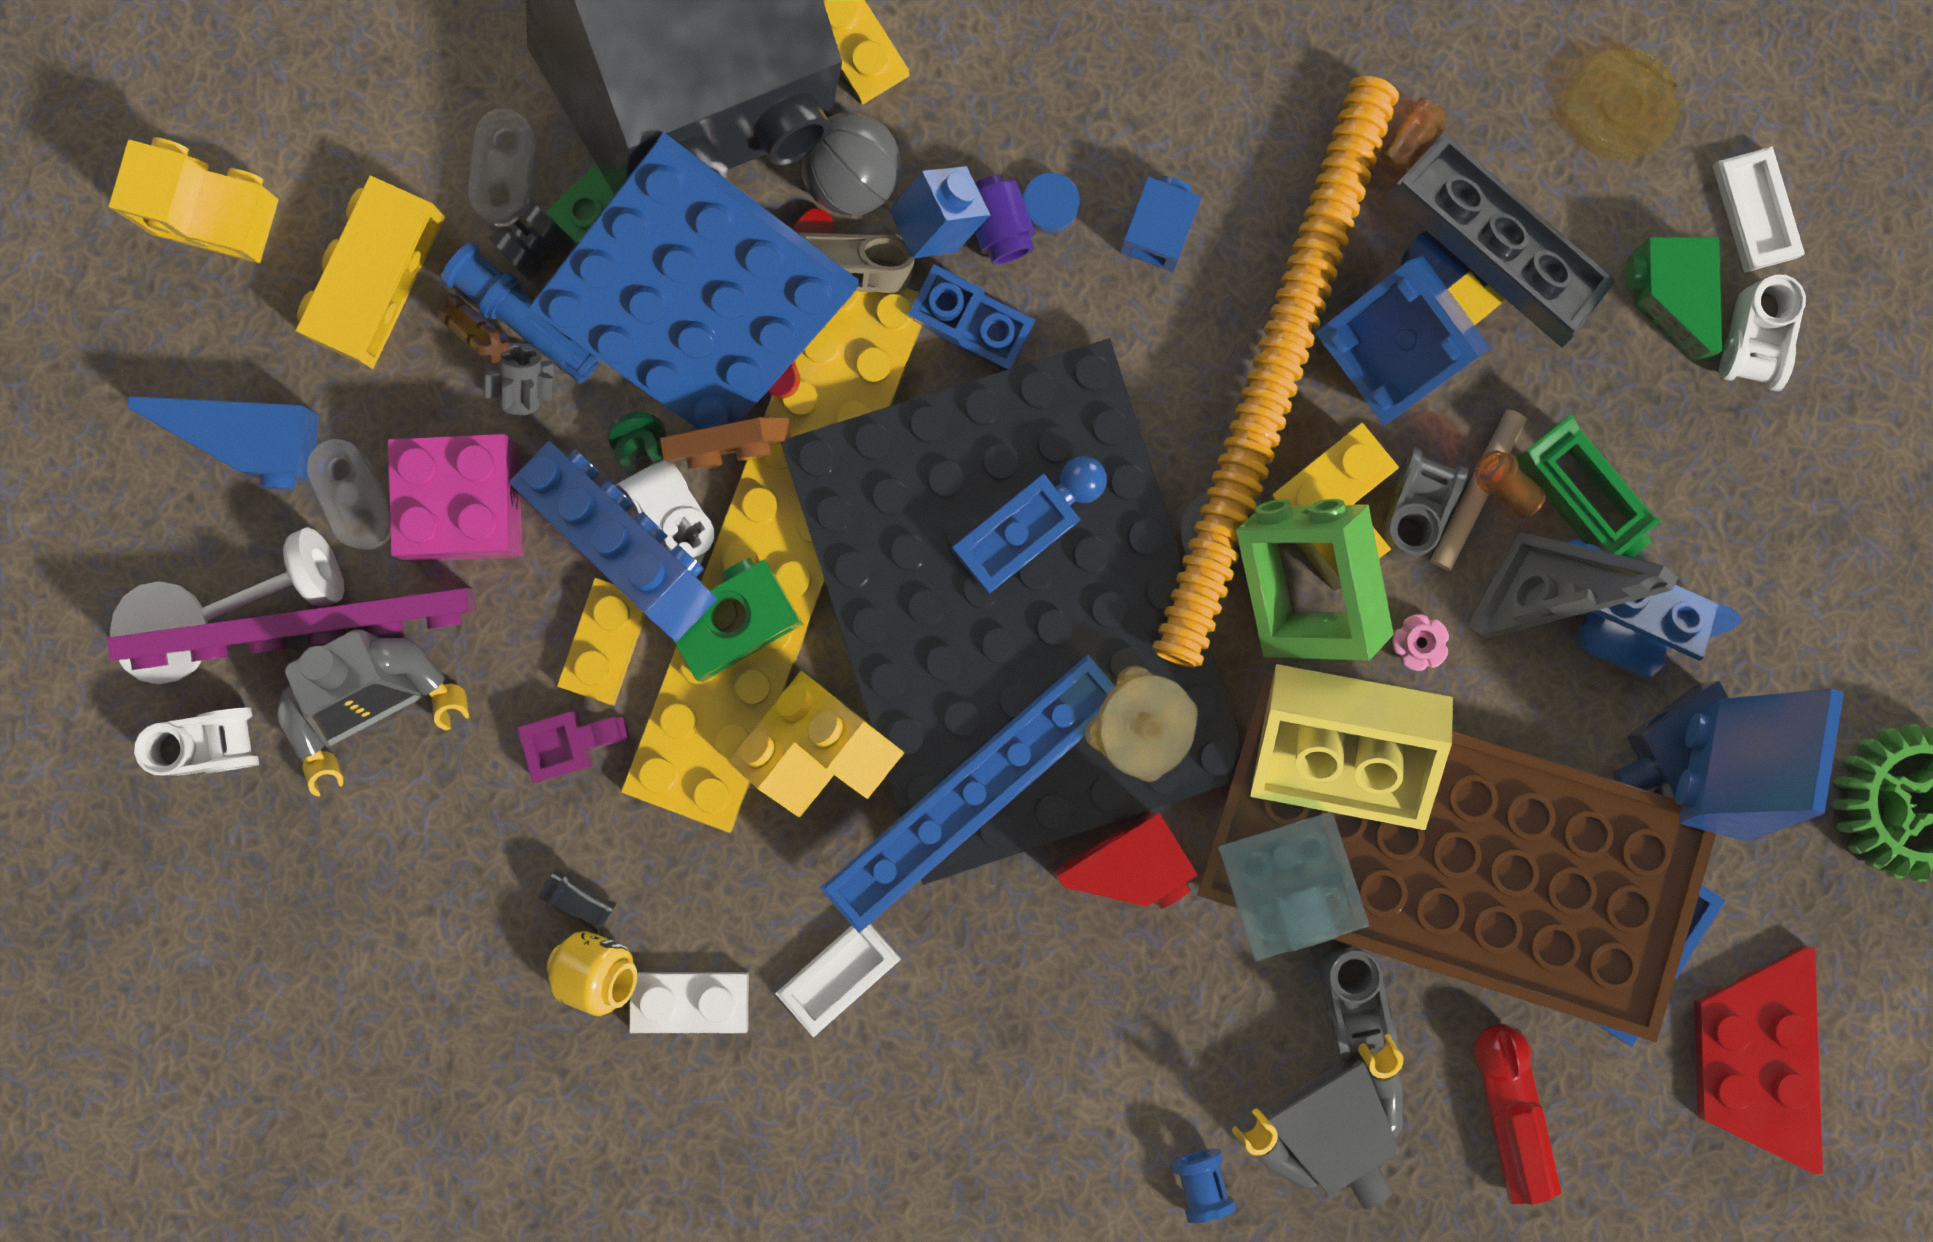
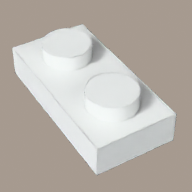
(690, 1002)

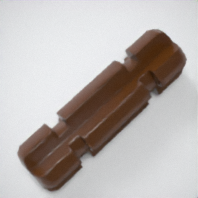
(473, 329)

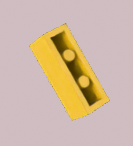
(369, 271)

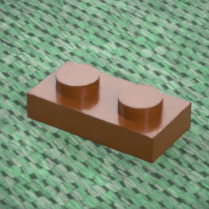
(747, 438)

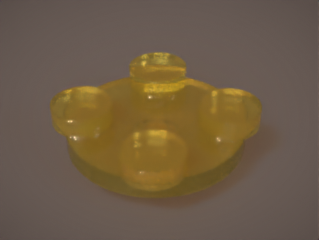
(1144, 724)

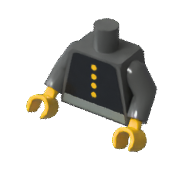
(352, 686)

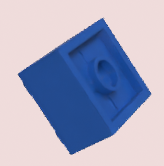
(1403, 339)

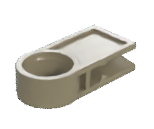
(857, 255)

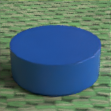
(1051, 202)

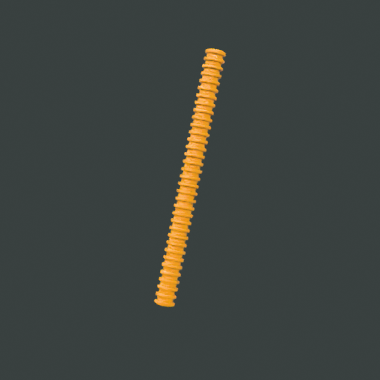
(1277, 368)

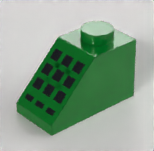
(1680, 291)

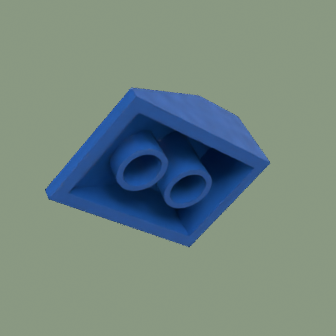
(1759, 762)

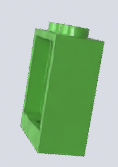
(1316, 634)

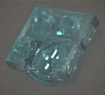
(1293, 886)

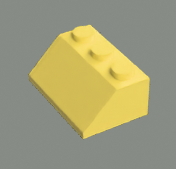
(1352, 747)

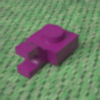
(563, 745)

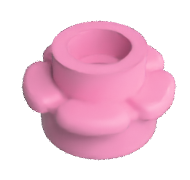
(1406, 647)

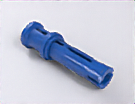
(501, 298)

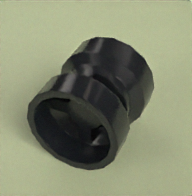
(529, 239)

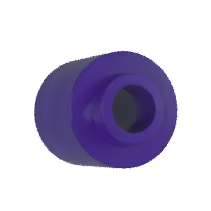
(1008, 229)

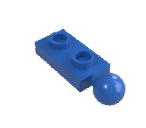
(1029, 523)

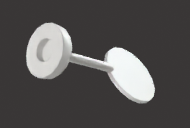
(165, 606)

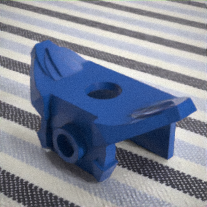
(1642, 630)

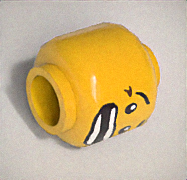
(591, 973)

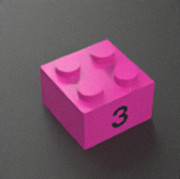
(454, 498)

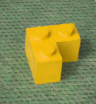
(188, 204)
(1342, 473)
(807, 742)

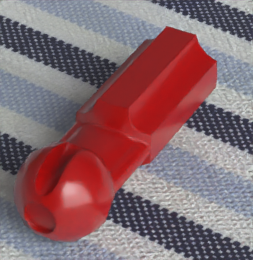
(1516, 1115)

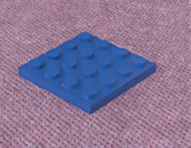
(693, 289)

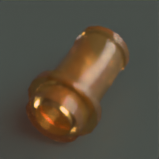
(1414, 134)
(1499, 474)

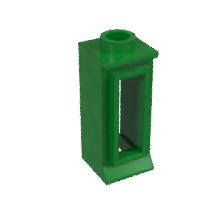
(1540, 467)

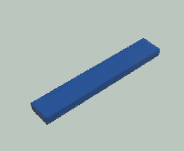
(969, 796)

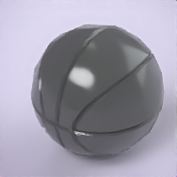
(853, 165)

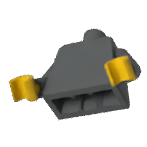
(1336, 1127)

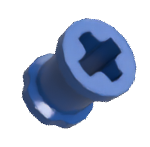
(1203, 1185)

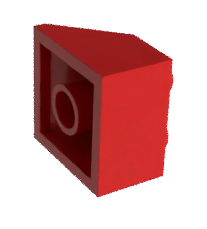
(1132, 865)

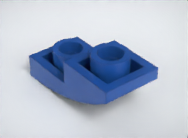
(970, 318)

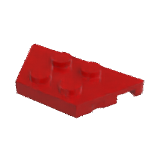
(1763, 1059)

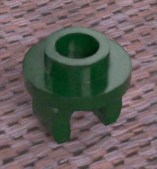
(636, 436)

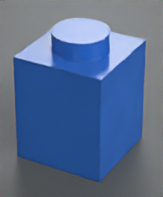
(939, 212)
(1161, 222)

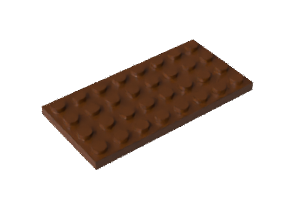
(1518, 882)

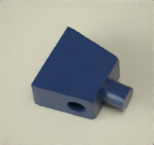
(1662, 742)

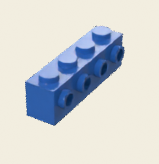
(620, 547)

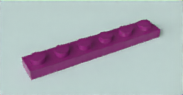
(270, 631)

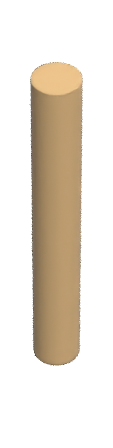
(1474, 497)

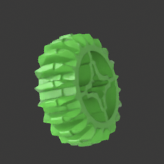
(1885, 837)

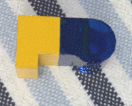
(1460, 281)

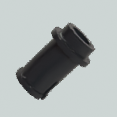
(576, 900)

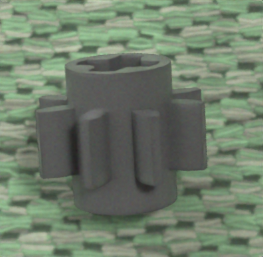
(519, 380)

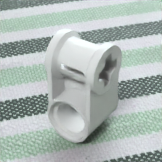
(1763, 345)
(669, 503)
(207, 744)

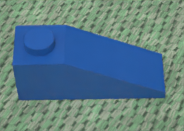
(253, 438)

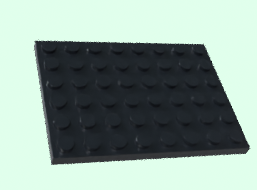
(957, 665)

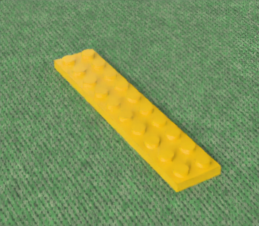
(698, 724)

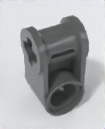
(1424, 496)
(1359, 1011)

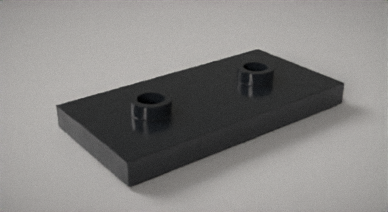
(1502, 239)

